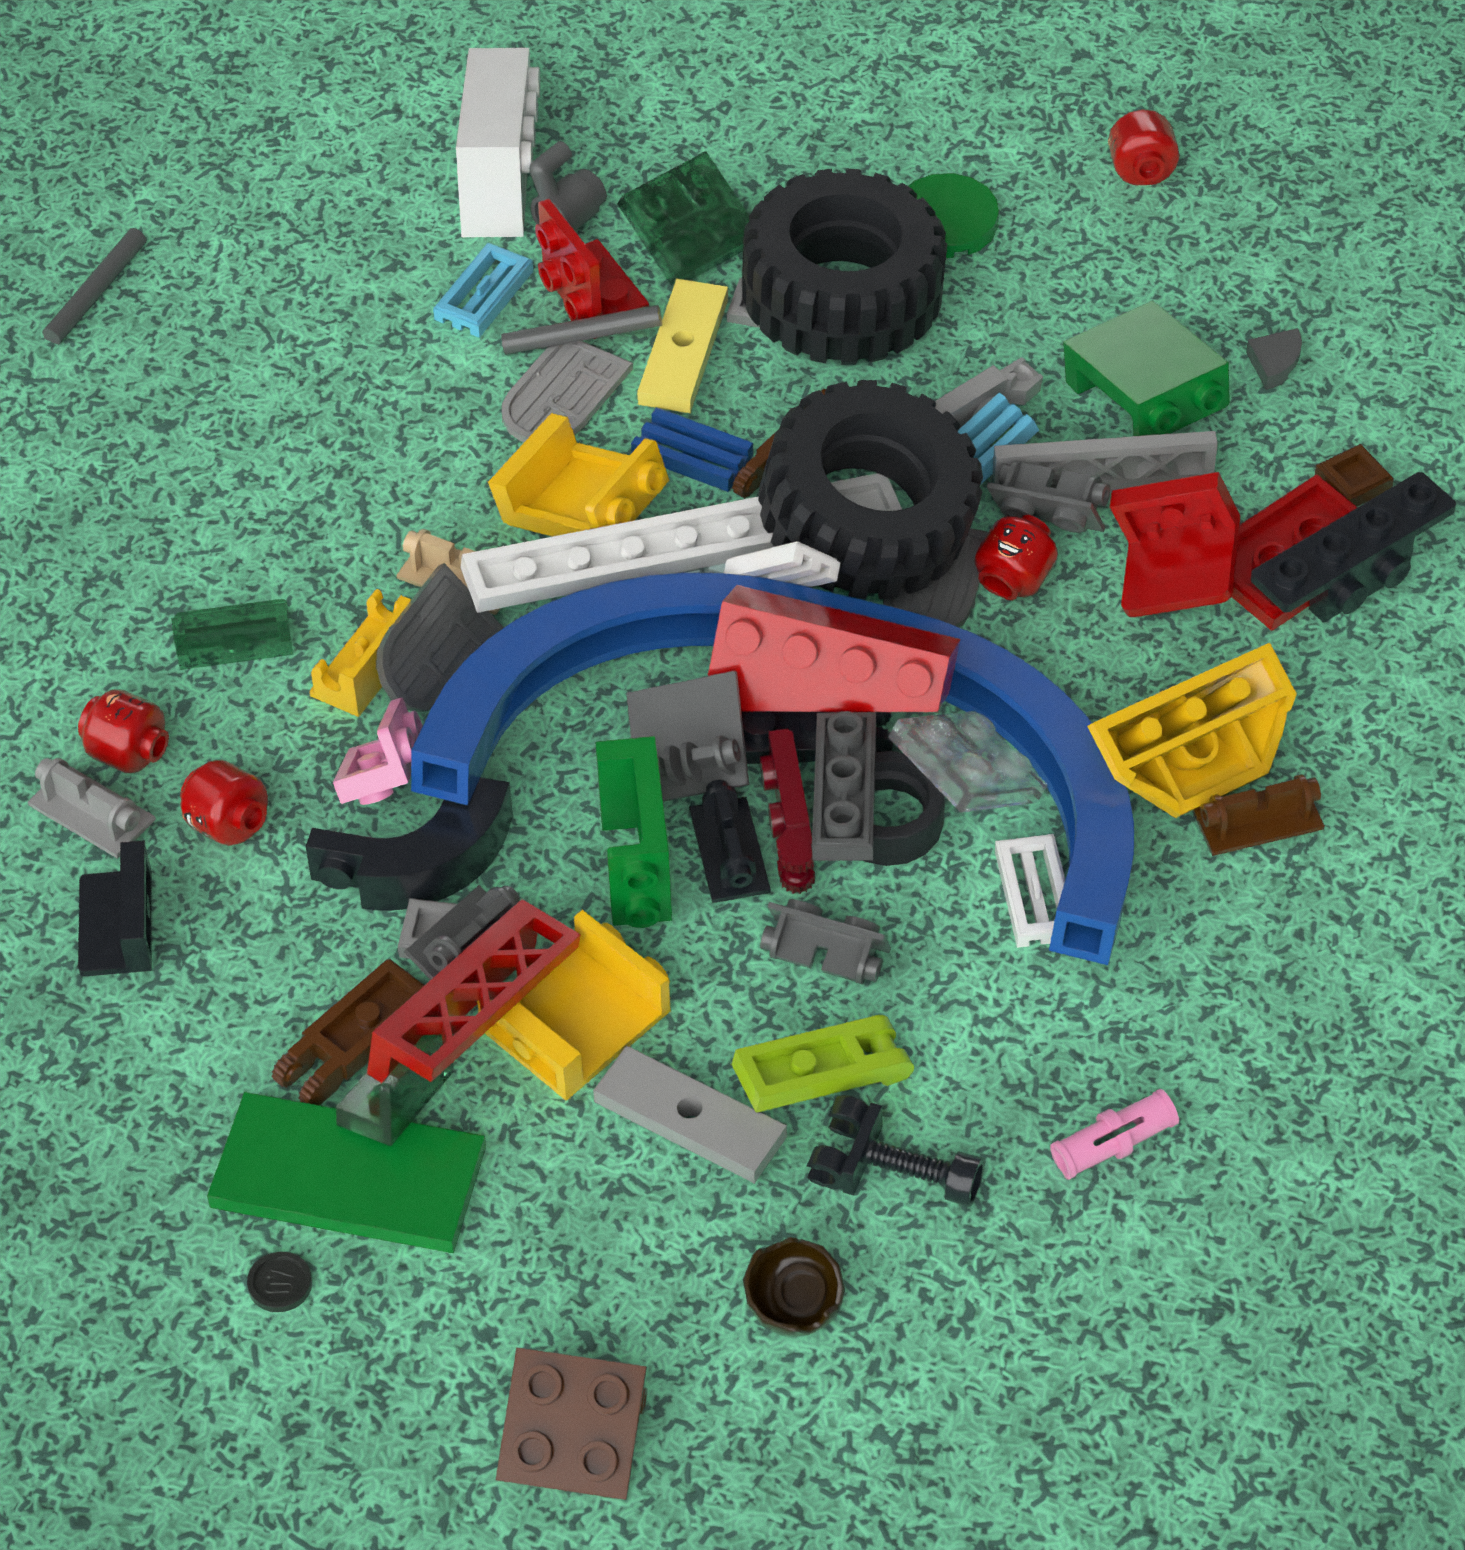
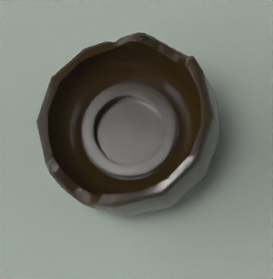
(794, 1287)

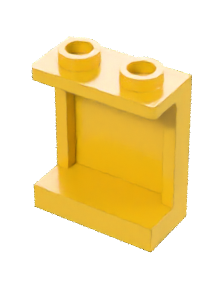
(572, 486)

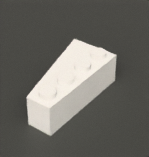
(496, 140)

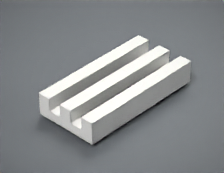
(787, 565)
(1024, 846)

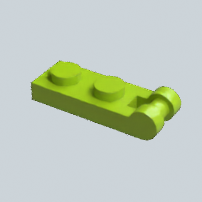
(821, 1063)

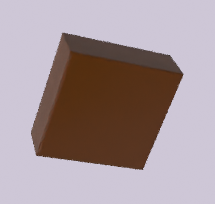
(1355, 475)

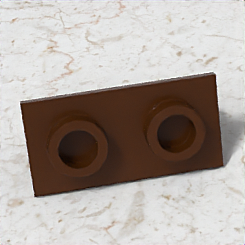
(1260, 816)

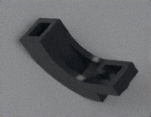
(421, 864)

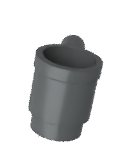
(575, 195)

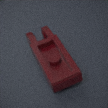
(789, 814)

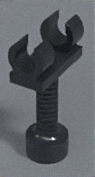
(861, 1122)

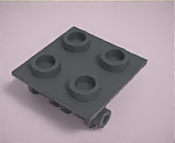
(694, 731)

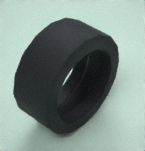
(914, 839)

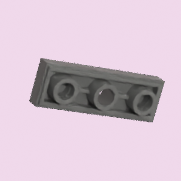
(844, 786)

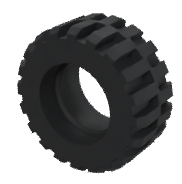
(834, 310)
(887, 435)

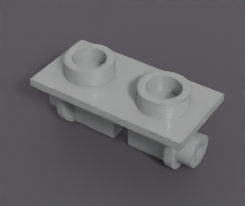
(87, 807)

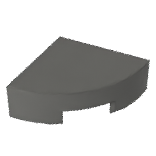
(1275, 356)

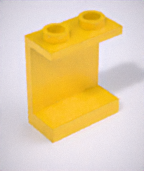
(585, 1009)

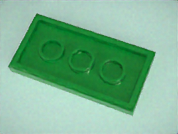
(303, 1169)

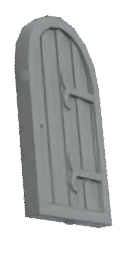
(566, 382)

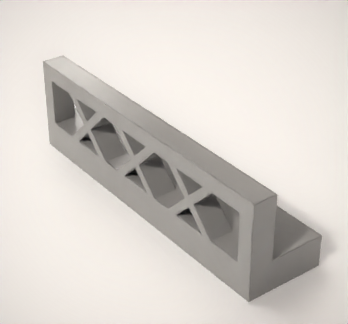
(1119, 460)

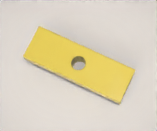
(682, 346)

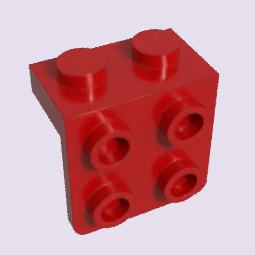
(1178, 542)

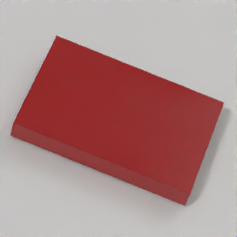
(1274, 531)

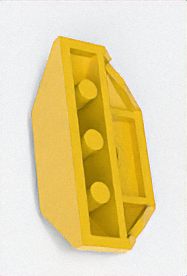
(1200, 733)

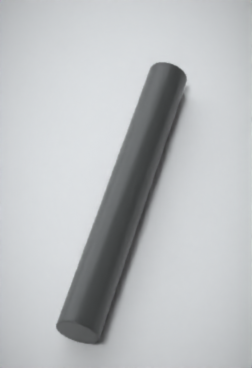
(94, 286)
(581, 329)

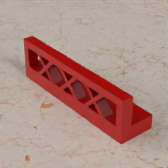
(456, 989)

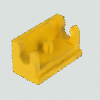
(352, 676)

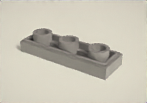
(662, 1097)

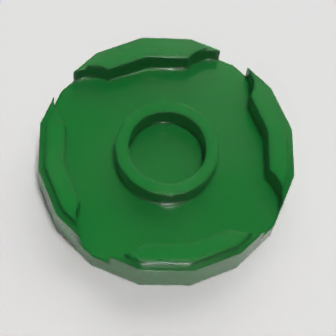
(964, 208)

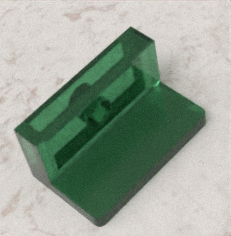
(232, 634)
(389, 1107)

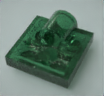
(687, 218)

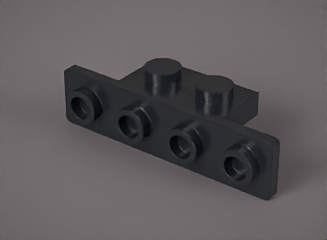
(1356, 552)

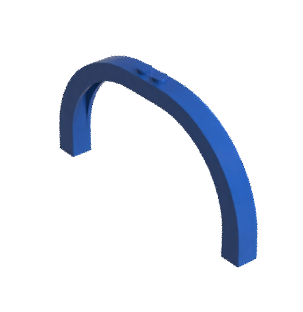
(685, 611)

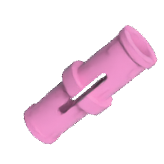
(1150, 1116)

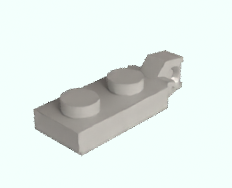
(1015, 382)

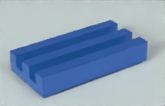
(696, 443)

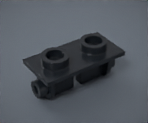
(728, 844)

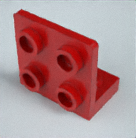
(581, 272)

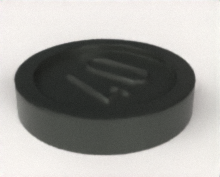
(279, 1281)

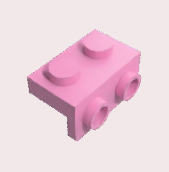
(380, 765)

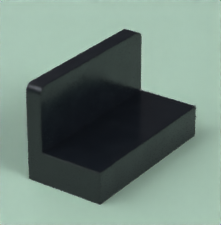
(117, 916)

